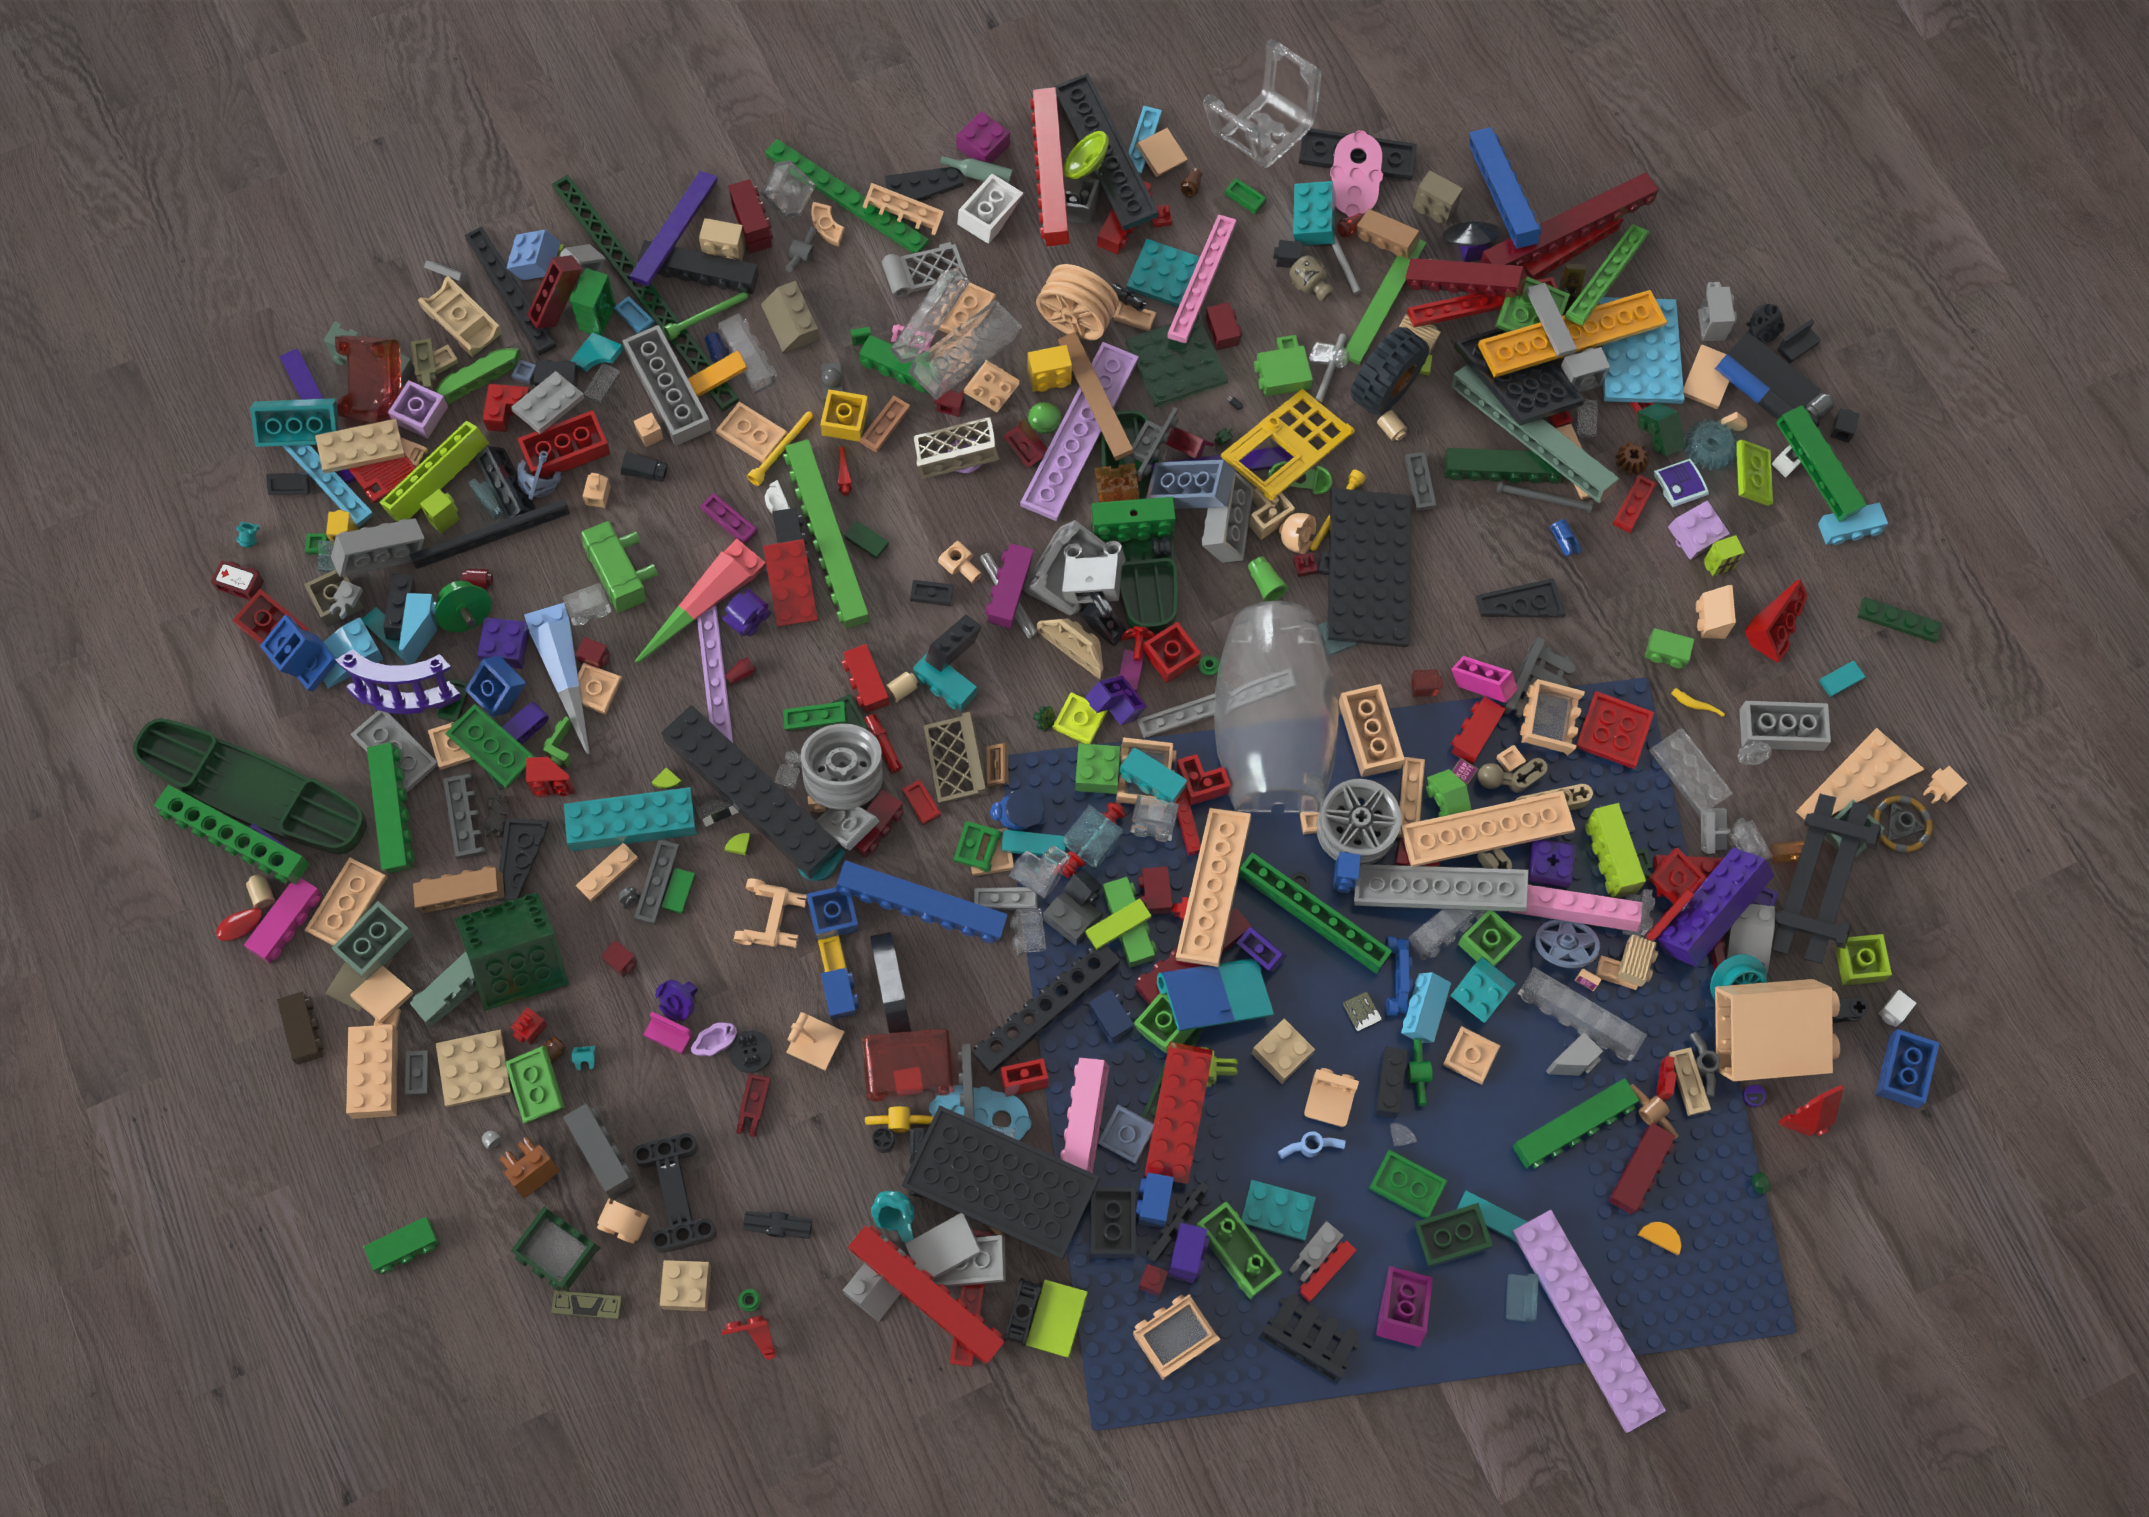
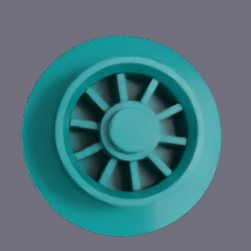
(1737, 971)

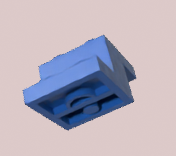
(298, 653)

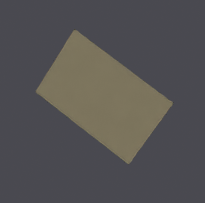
(345, 983)

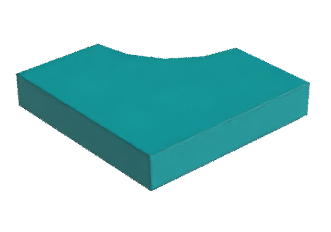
(595, 351)

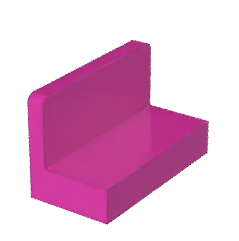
(668, 1033)

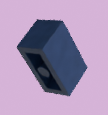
(1111, 1015)

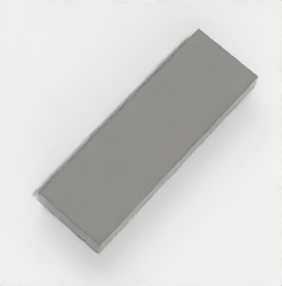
(1006, 898)

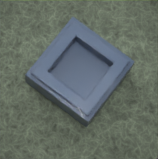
(524, 372)

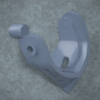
(536, 482)

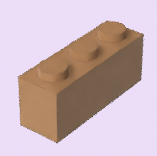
(1388, 233)

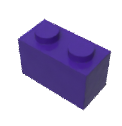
(1261, 949)

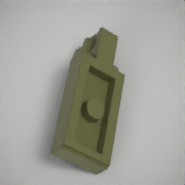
(424, 362)

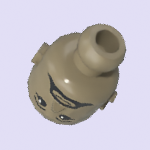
(1310, 277)

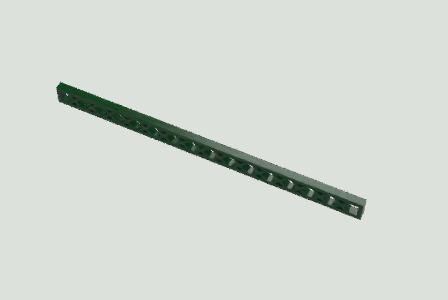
(616, 247)

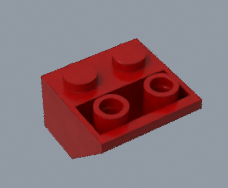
(547, 778)

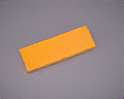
(718, 373)

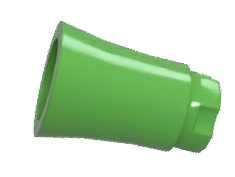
(1267, 580)

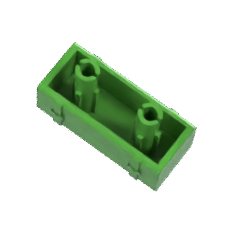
(614, 567)
(1239, 1250)

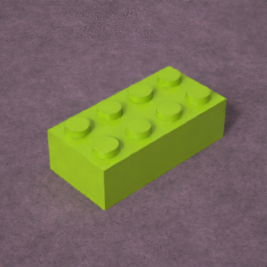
(1615, 851)

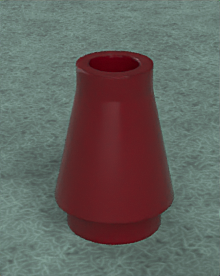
(740, 671)

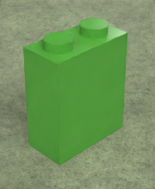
(1283, 371)

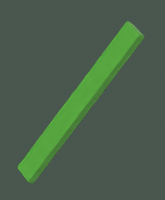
(1607, 275)
(1380, 306)

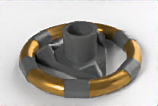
(1903, 823)

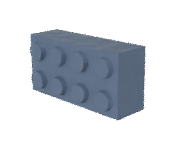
(1192, 483)

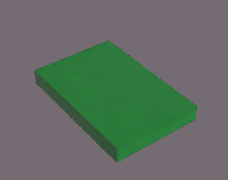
(1408, 1184)

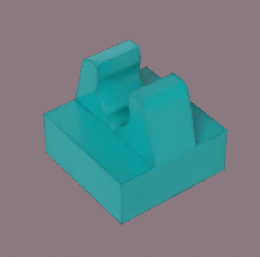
(582, 1054)

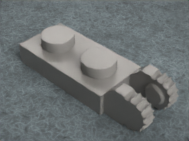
(1317, 1249)

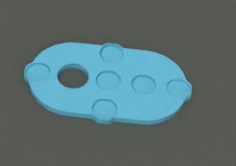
(985, 1106)

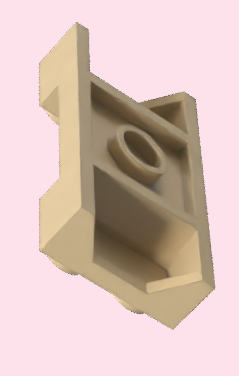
(461, 317)

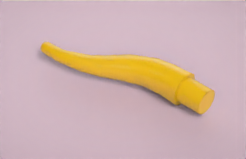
(1683, 698)

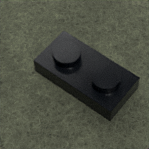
(931, 593)

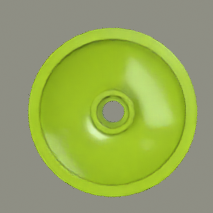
(1086, 156)

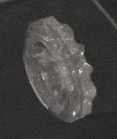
(1749, 756)

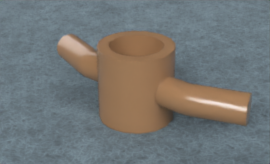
(1654, 1111)

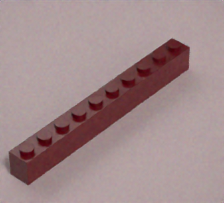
(1577, 222)

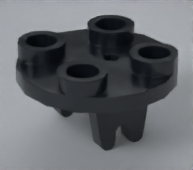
(1765, 316)
(752, 1060)

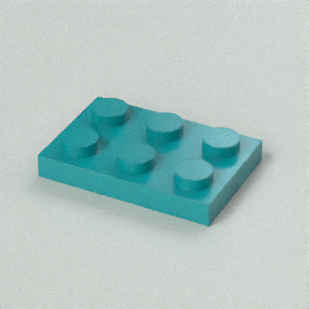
(1278, 1210)

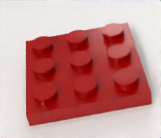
(1614, 729)

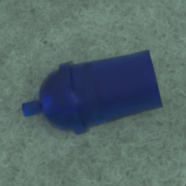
(716, 347)

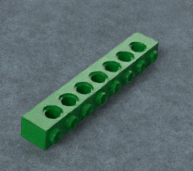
(174, 799)

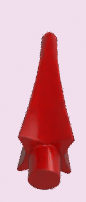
(844, 479)

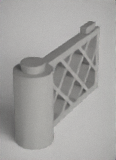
(899, 273)

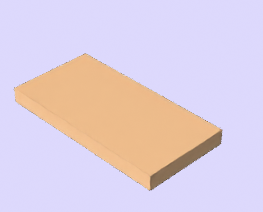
(346, 901)

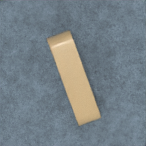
(1570, 793)

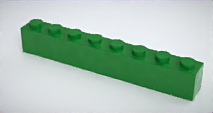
(1314, 913)

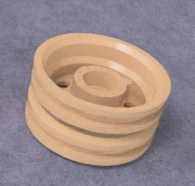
(1077, 301)

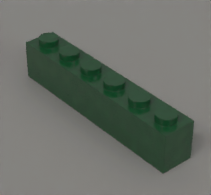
(1498, 466)

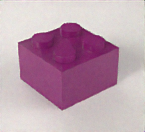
(983, 138)

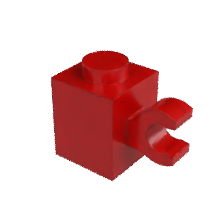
(528, 1026)

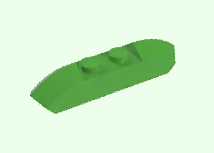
(478, 374)

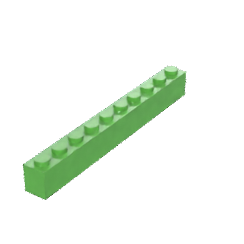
(827, 534)

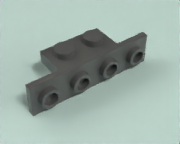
(1149, 441)

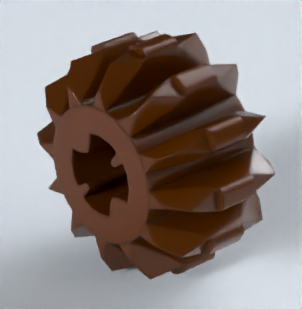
(1625, 455)

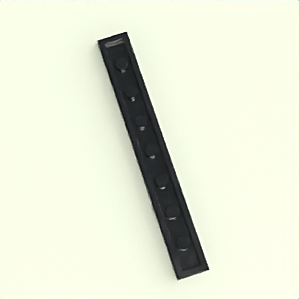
(508, 289)
(489, 534)

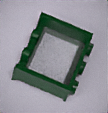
(554, 1250)

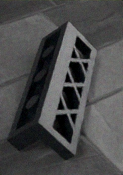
(502, 483)

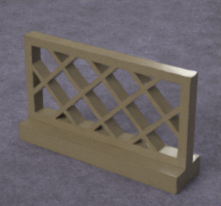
(958, 457)
(973, 754)

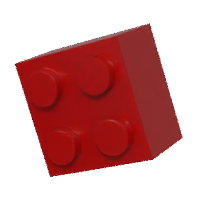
(1172, 652)

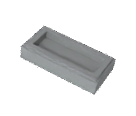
(444, 270)

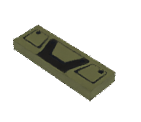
(586, 1305)

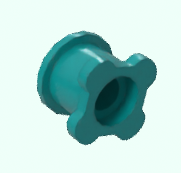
(247, 534)

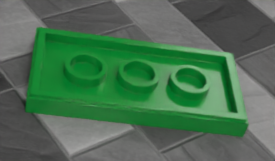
(490, 746)

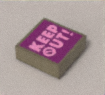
(1464, 771)

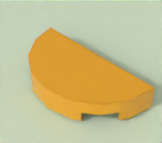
(1662, 1235)

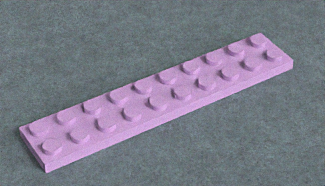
(1076, 437)
(1588, 1321)

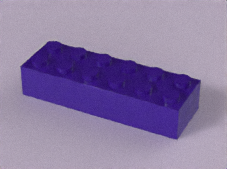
(1715, 906)

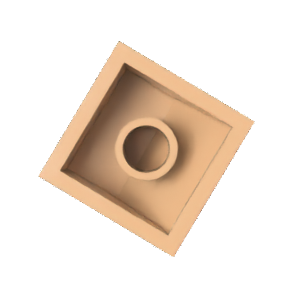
(1716, 613)

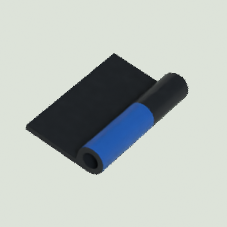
(1766, 377)

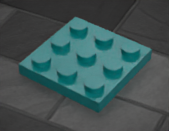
(1162, 273)

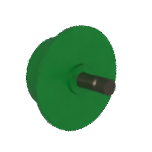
(462, 606)

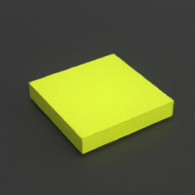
(1079, 719)

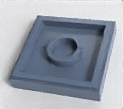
(1126, 1134)

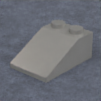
(1752, 933)

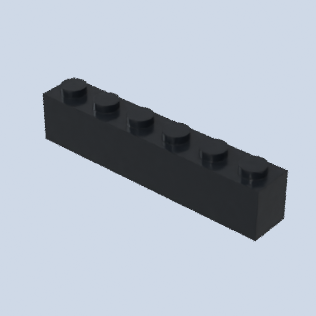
(708, 269)

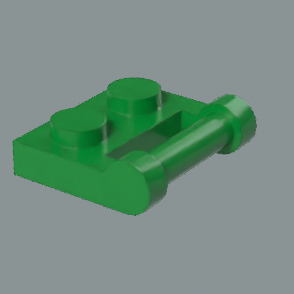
(970, 845)

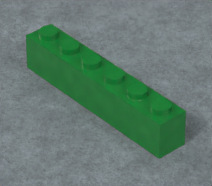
(1821, 463)
(390, 808)
(1576, 1123)

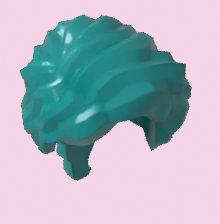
(894, 1212)

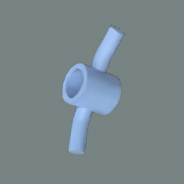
(1321, 1142)

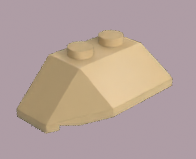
(1074, 642)

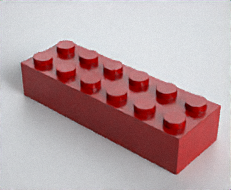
(1179, 1111)

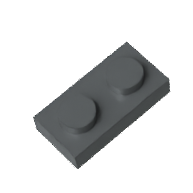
(417, 1073)

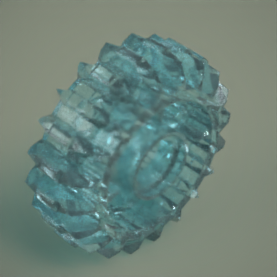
(1715, 433)

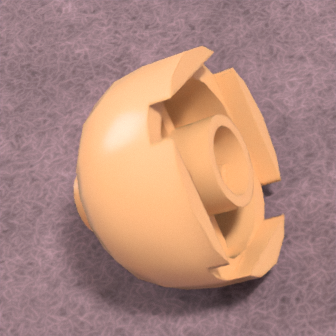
(1297, 532)

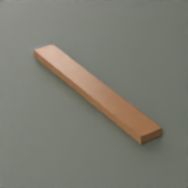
(1096, 397)

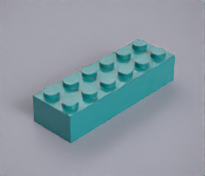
(630, 819)

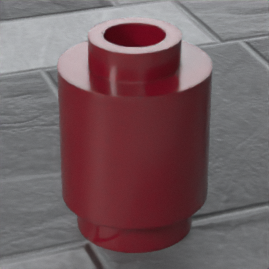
(478, 577)

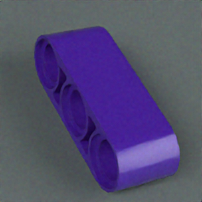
(526, 722)

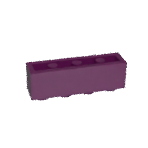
(1009, 586)

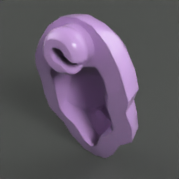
(714, 1039)

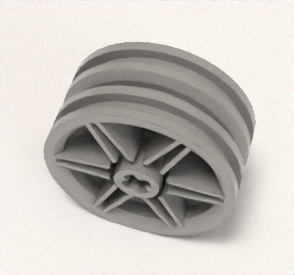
(842, 766)
(1375, 799)

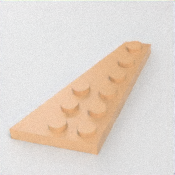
(1866, 772)

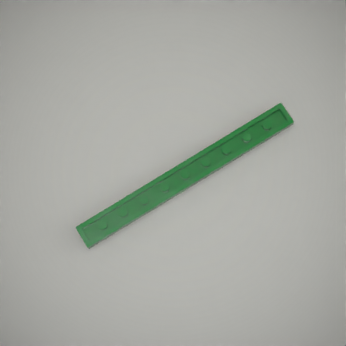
(850, 199)

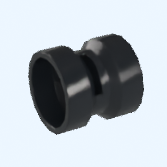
(880, 1137)

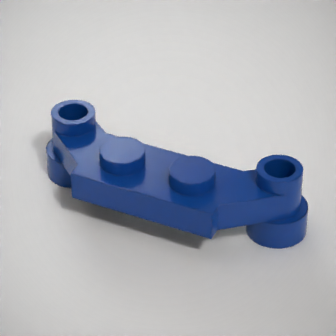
(1404, 984)

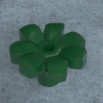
(1045, 718)

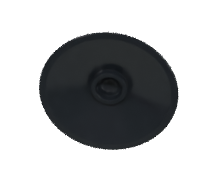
(1472, 233)

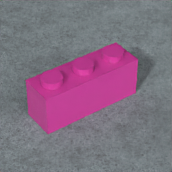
(1484, 679)

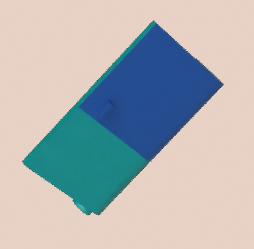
(1216, 994)

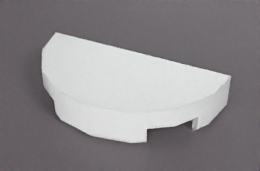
(775, 498)

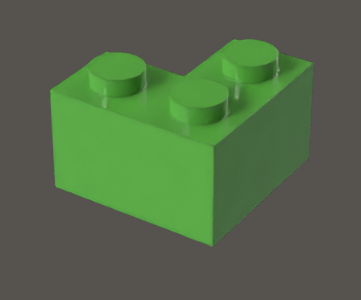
(1449, 793)

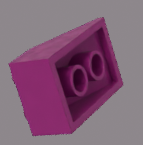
(1405, 1307)

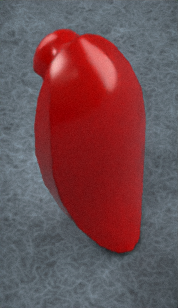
(238, 924)

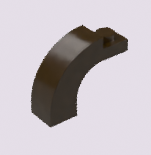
(1571, 282)

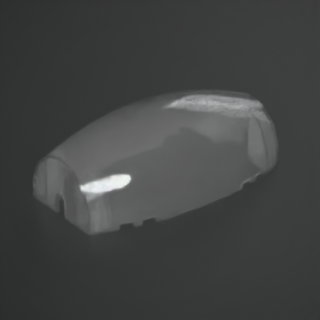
(1276, 709)

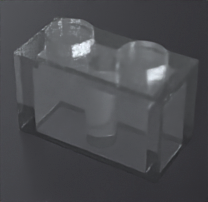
(587, 604)

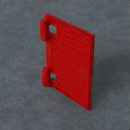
(385, 474)

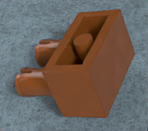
(529, 1171)

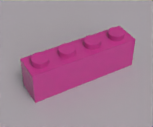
(283, 920)

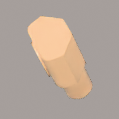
(962, 565)

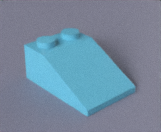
(418, 625)
(346, 638)

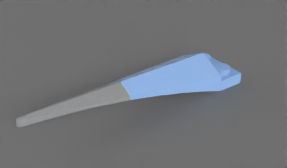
(554, 640)

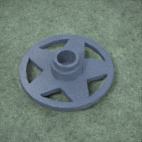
(1567, 943)

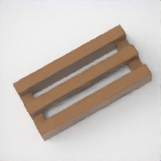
(999, 764)

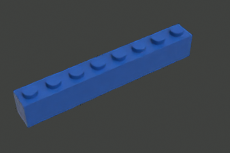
(1504, 187)
(921, 902)

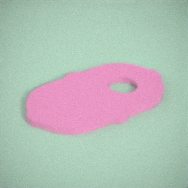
(1356, 183)

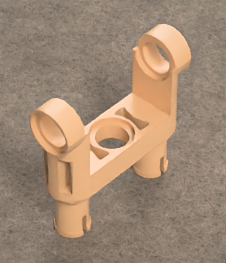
(772, 935)

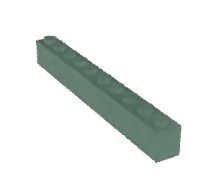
(1540, 438)

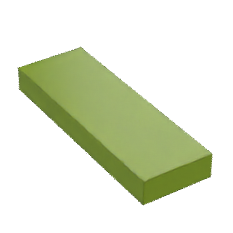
(1118, 924)

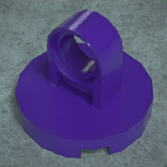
(676, 999)

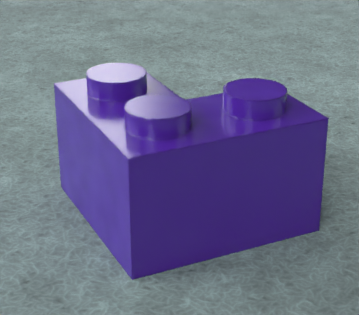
(1118, 697)

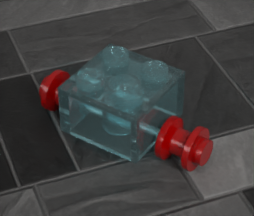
(1092, 837)

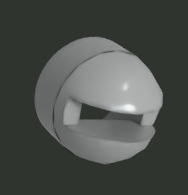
(491, 1139)

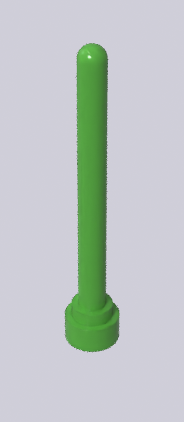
(673, 330)

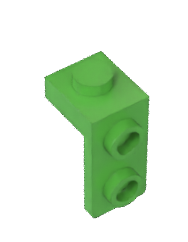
(551, 744)

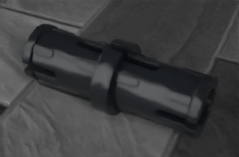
(1129, 298)

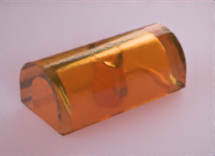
(1786, 851)

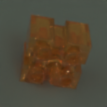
(1117, 483)

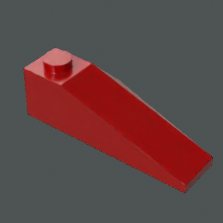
(1774, 624)
(1816, 1115)

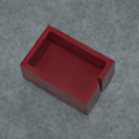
(751, 215)

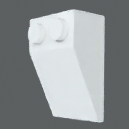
(989, 208)

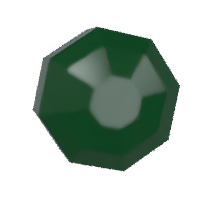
(1761, 1183)

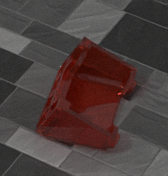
(372, 377)
(907, 1062)

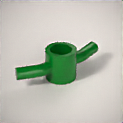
(1419, 1072)

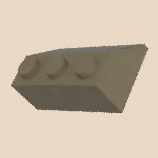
(790, 317)

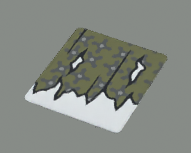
(1362, 1011)

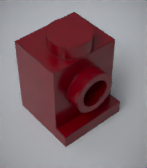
(951, 403)

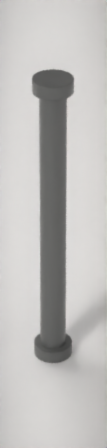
(1544, 497)

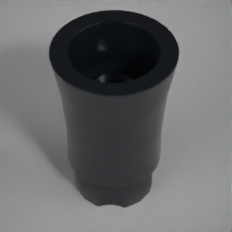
(643, 466)

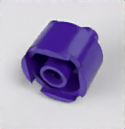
(746, 613)

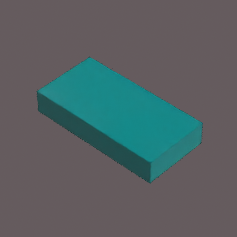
(1842, 679)

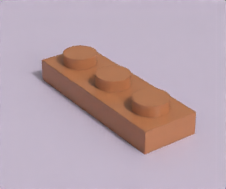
(885, 424)

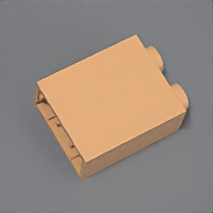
(1776, 1029)

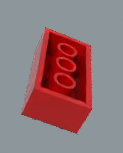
(567, 445)

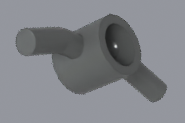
(801, 251)
(1712, 1057)

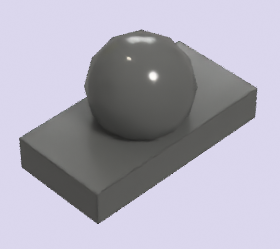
(831, 378)

